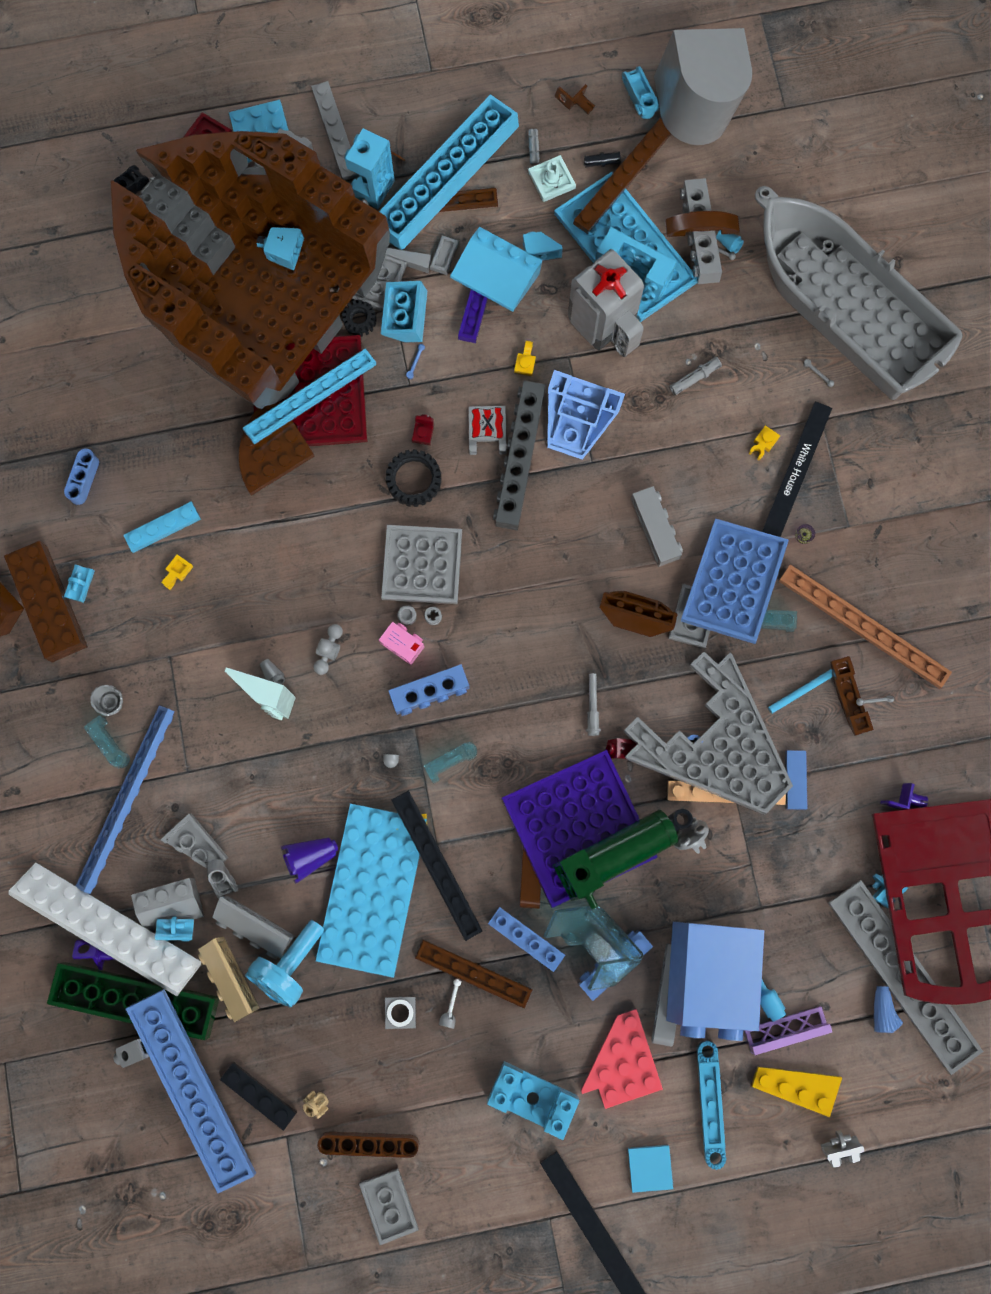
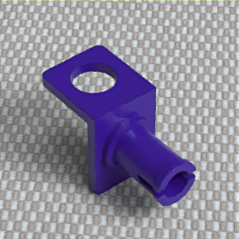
(906, 798)
(93, 952)

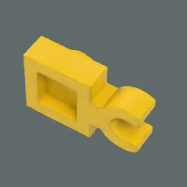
(764, 441)

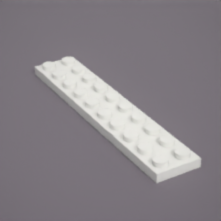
(105, 928)

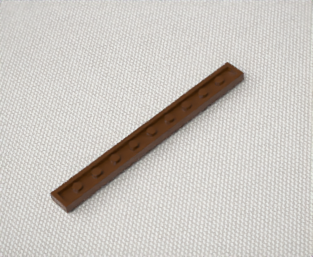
(622, 177)

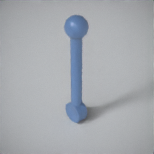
(409, 374)

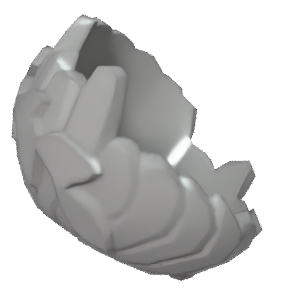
(106, 700)

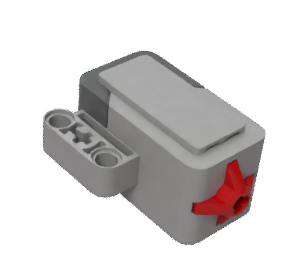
(606, 304)

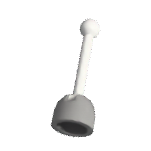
(448, 1019)

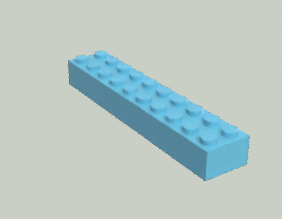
(448, 170)

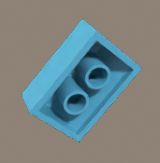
(404, 311)

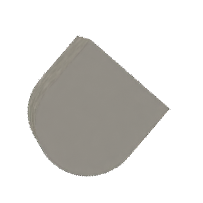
(702, 82)

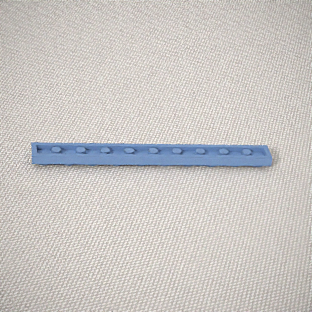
(124, 800)

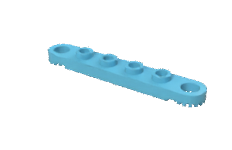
(711, 1105)

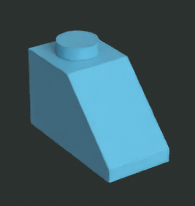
(541, 246)

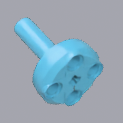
(276, 979)

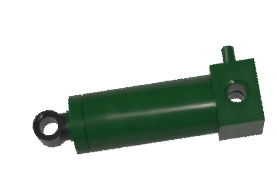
(619, 853)

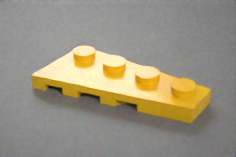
(801, 1088)

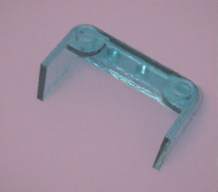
(602, 940)

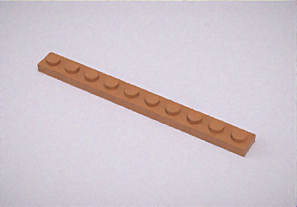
(865, 626)

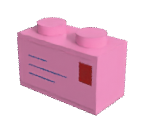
(401, 642)

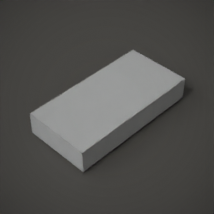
(444, 255)

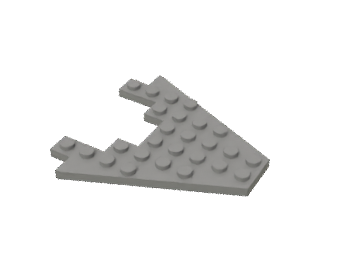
(736, 751)

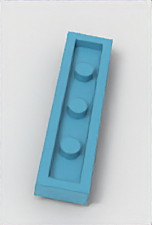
(162, 527)

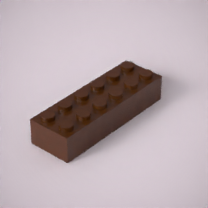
(45, 601)

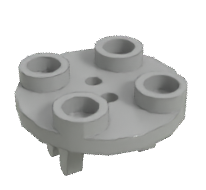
(693, 836)

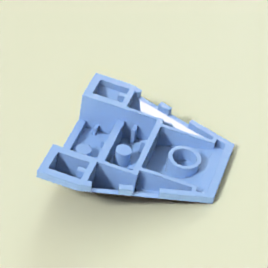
(578, 413)

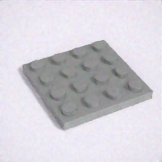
(422, 564)

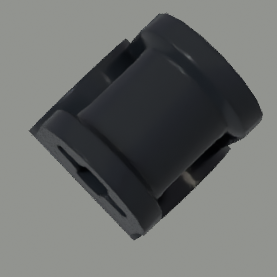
(131, 179)

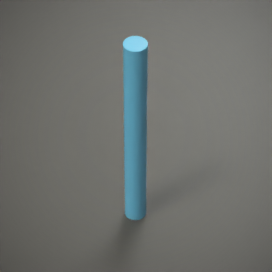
(801, 691)

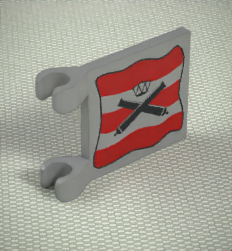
(487, 425)

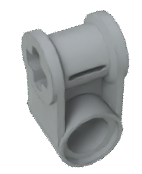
(221, 882)

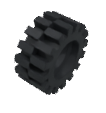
(359, 308)

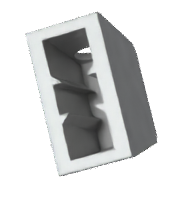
(130, 1053)

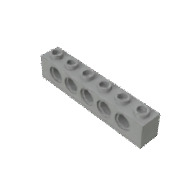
(697, 199)

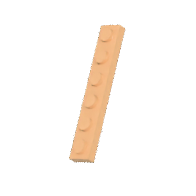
(684, 792)

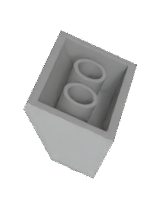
(169, 900)

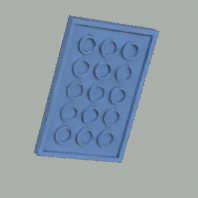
(735, 581)

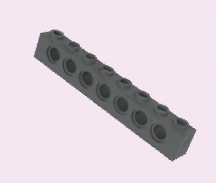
(535, 393)

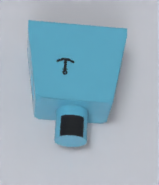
(282, 246)

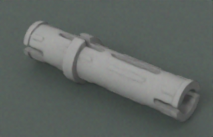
(701, 372)

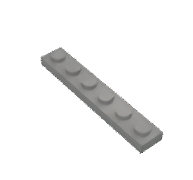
(333, 126)

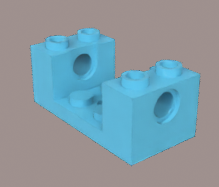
(372, 166)
(648, 261)
(551, 1111)

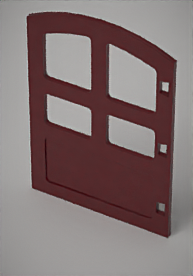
(930, 848)

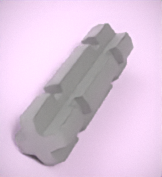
(534, 146)

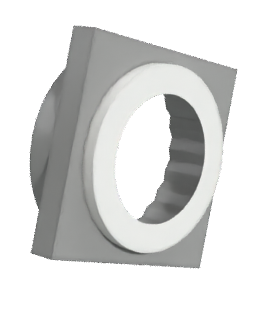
(390, 1002)

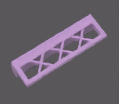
(792, 1037)

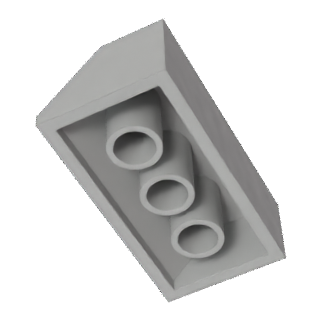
(253, 927)

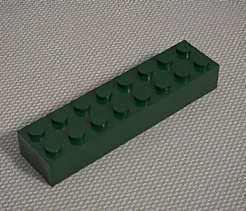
(111, 993)

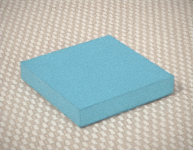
(650, 1168)

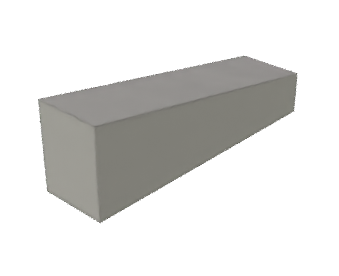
(413, 259)

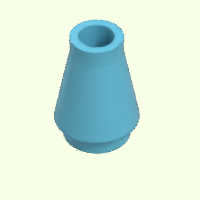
(730, 241)

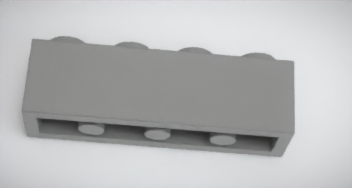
(656, 526)

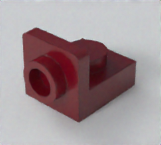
(423, 429)
(619, 748)

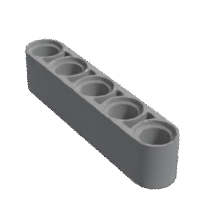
(663, 1031)

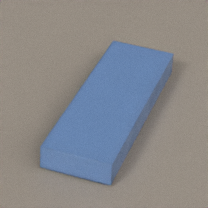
(797, 771)

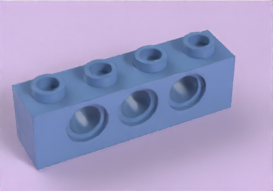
(454, 674)
(526, 939)

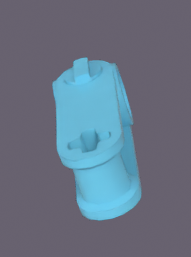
(640, 93)

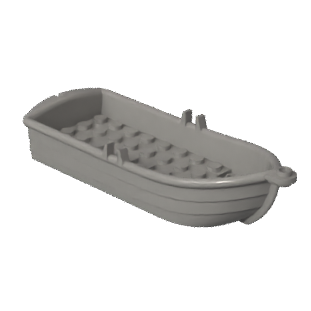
(854, 295)

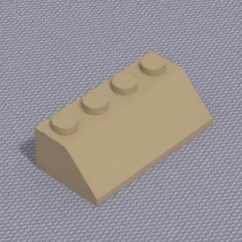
(228, 979)

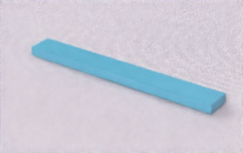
(309, 396)

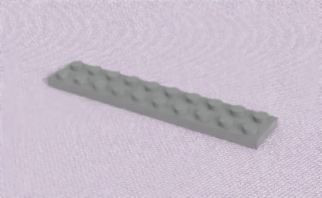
(874, 936)

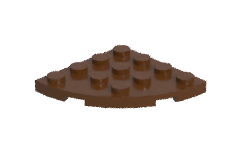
(272, 455)

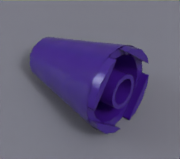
(308, 856)

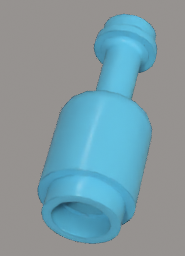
(771, 1003)

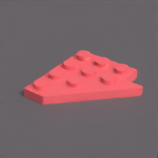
(623, 1064)

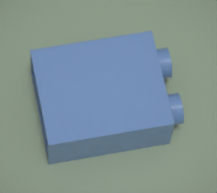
(715, 979)

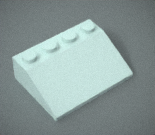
(271, 696)

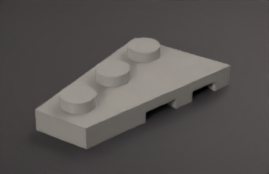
(194, 841)

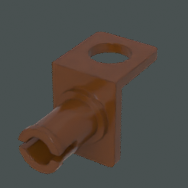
(578, 99)

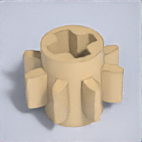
(315, 1104)

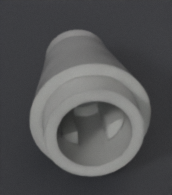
(271, 672)

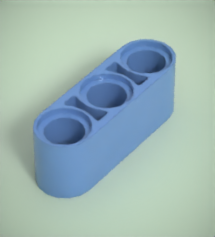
(79, 468)

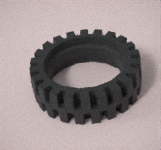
(406, 457)

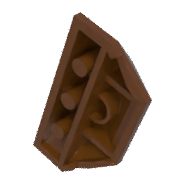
(637, 613)

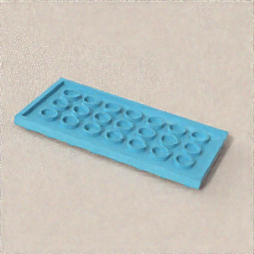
(632, 221)
(369, 893)

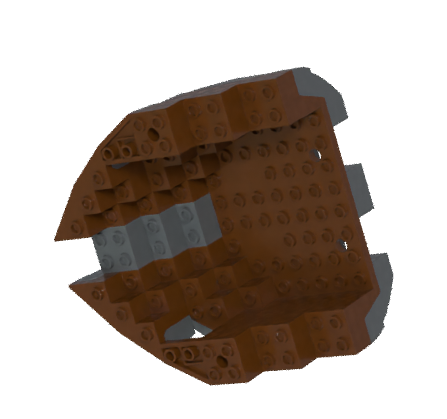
(208, 284)

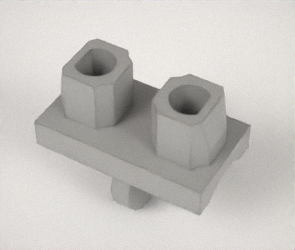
(842, 1147)

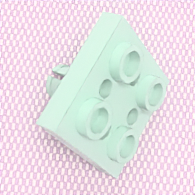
(555, 167)

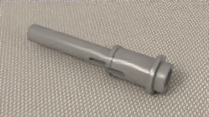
(593, 714)

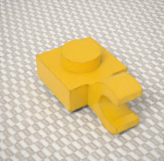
(525, 362)
(177, 569)

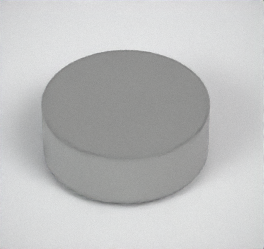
(407, 615)

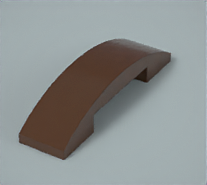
(702, 221)
(848, 693)

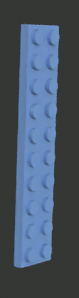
(191, 1091)

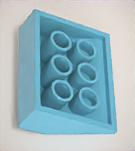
(496, 269)

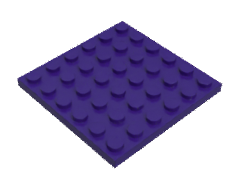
(569, 815)

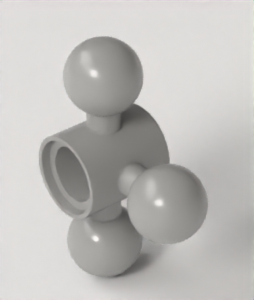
(328, 649)

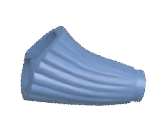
(885, 1016)

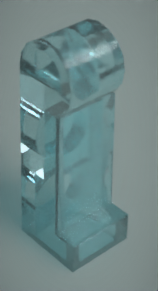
(780, 620)
(105, 743)
(464, 752)

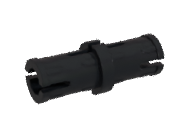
(602, 159)

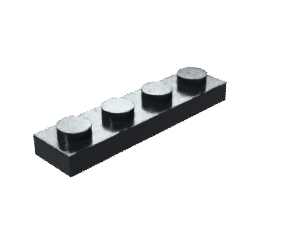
(258, 1096)

